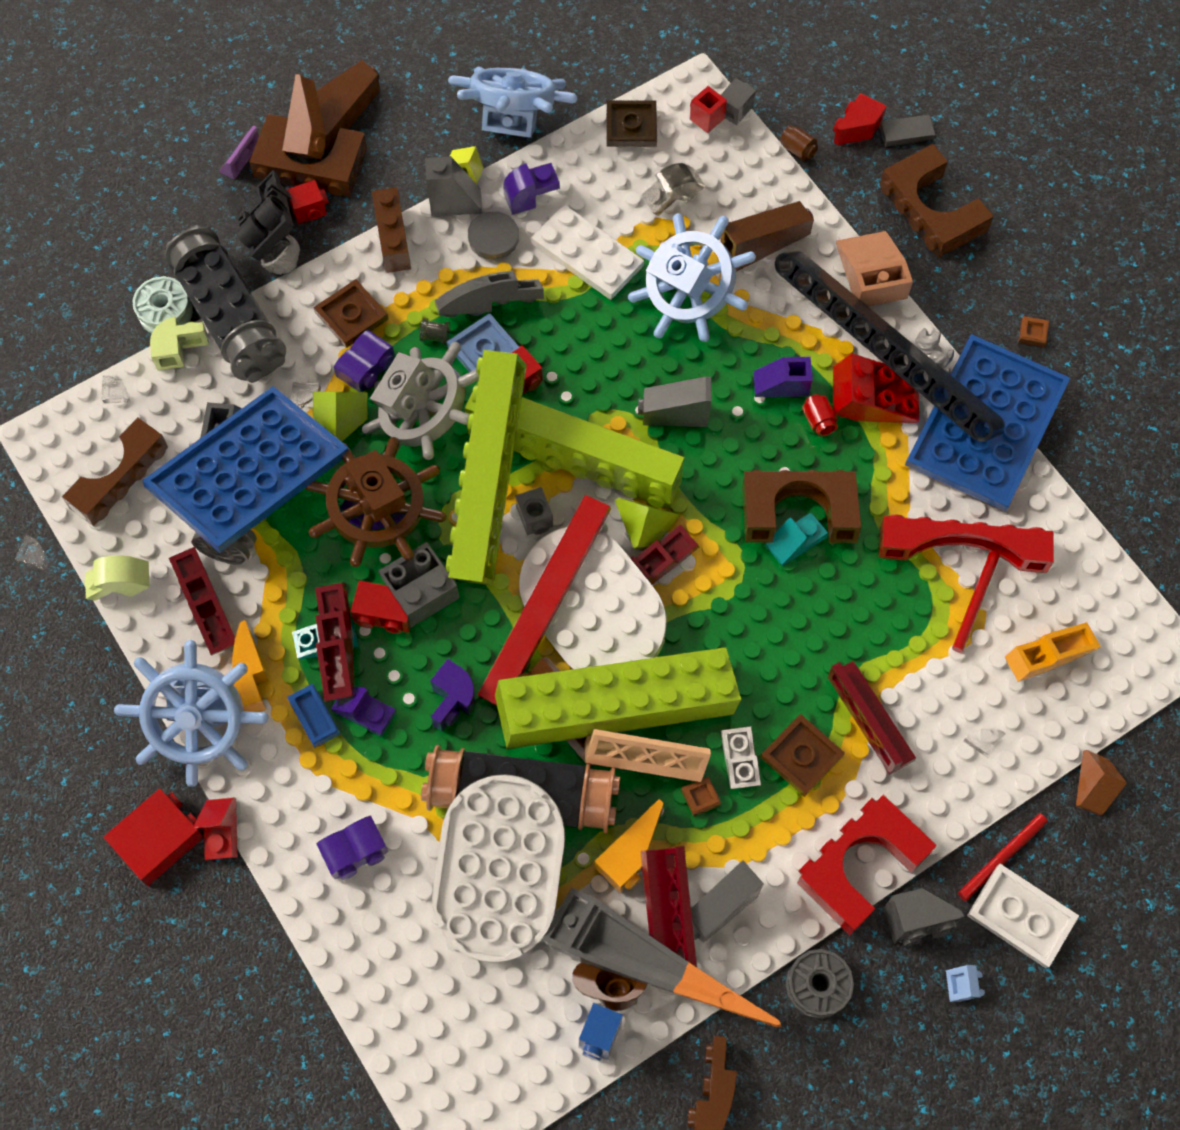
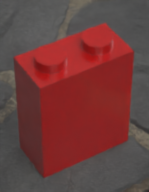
(154, 836)

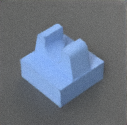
(964, 983)

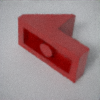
(219, 824)

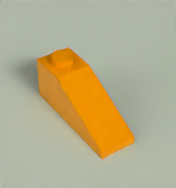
(622, 860)

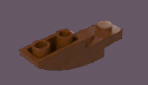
(718, 1088)

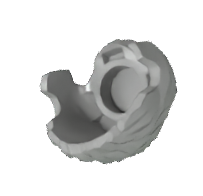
(283, 258)
(930, 346)

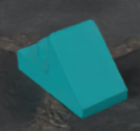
(796, 538)

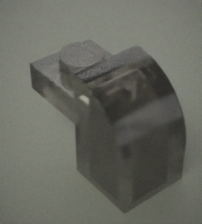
(673, 183)

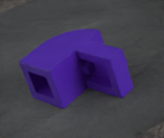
(525, 184)
(458, 694)

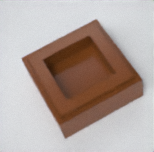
(1033, 331)
(700, 796)

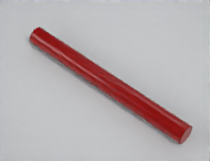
(975, 602)
(1002, 857)

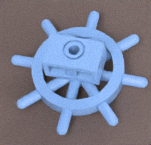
(511, 97)
(691, 276)
(195, 701)

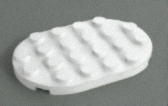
(608, 610)
(498, 868)

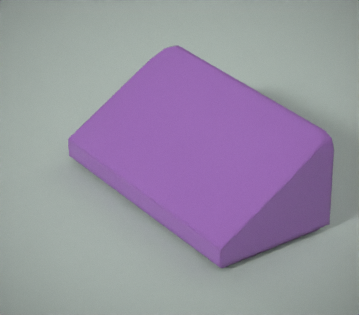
(241, 154)

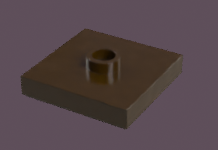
(631, 123)

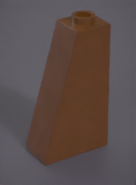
(346, 98)
(767, 231)

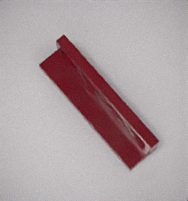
(871, 717)
(663, 883)

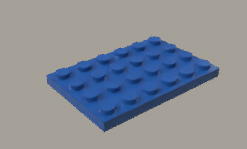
(1025, 400)
(245, 468)

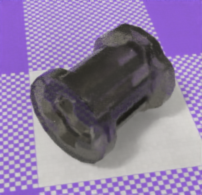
(435, 331)

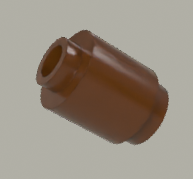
(799, 142)

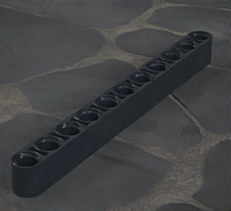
(897, 346)

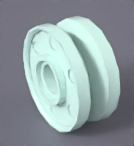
(161, 292)

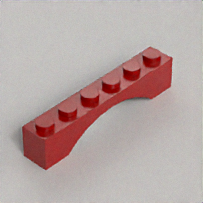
(1023, 548)

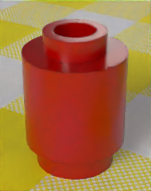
(820, 415)

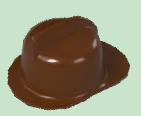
(609, 988)

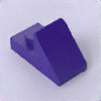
(365, 711)

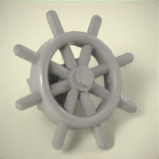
(412, 394)

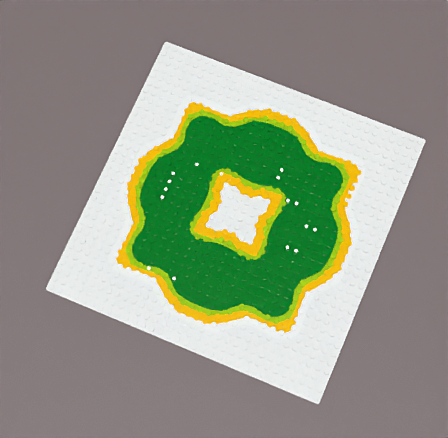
(500, 1040)

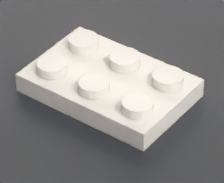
(1023, 915)

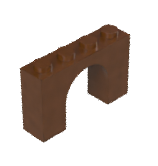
(334, 173)
(939, 230)
(831, 489)

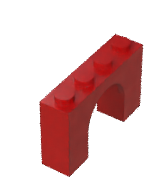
(880, 824)

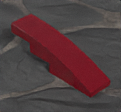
(665, 555)
(203, 601)
(336, 642)

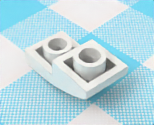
(740, 757)

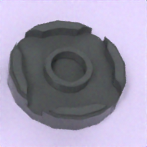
(493, 235)

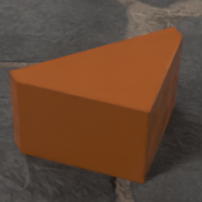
(1098, 783)

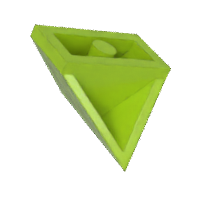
(340, 411)
(644, 522)

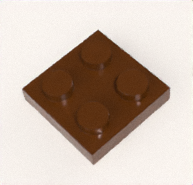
(350, 313)
(802, 755)

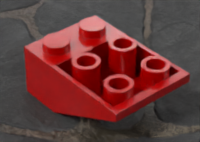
(872, 392)

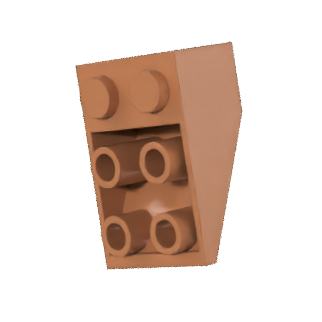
(875, 268)

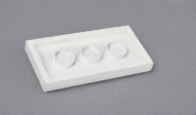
(587, 252)

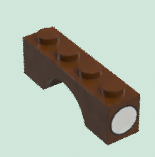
(96, 496)

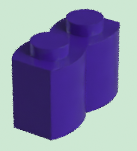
(364, 361)
(352, 848)

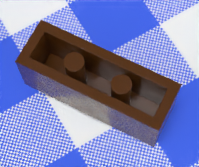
(391, 230)

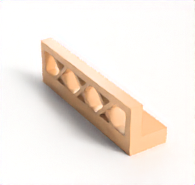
(646, 755)

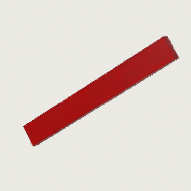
(547, 595)

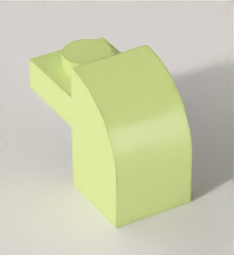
(170, 339)
(116, 574)

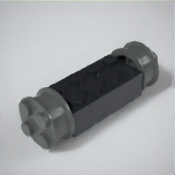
(225, 304)

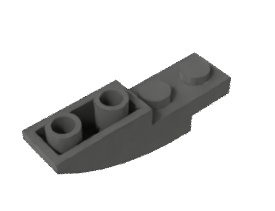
(479, 293)

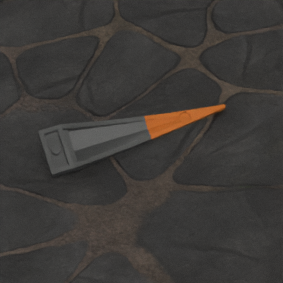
(606, 940)

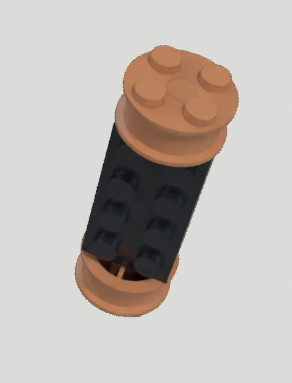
(578, 791)

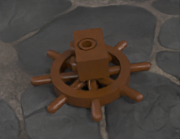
(377, 497)

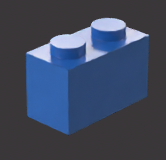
(599, 1032)

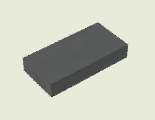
(907, 130)

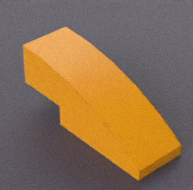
(1052, 651)
(247, 653)

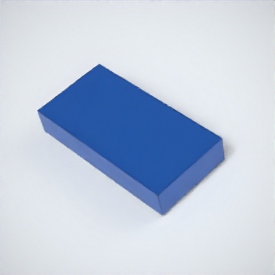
(313, 715)

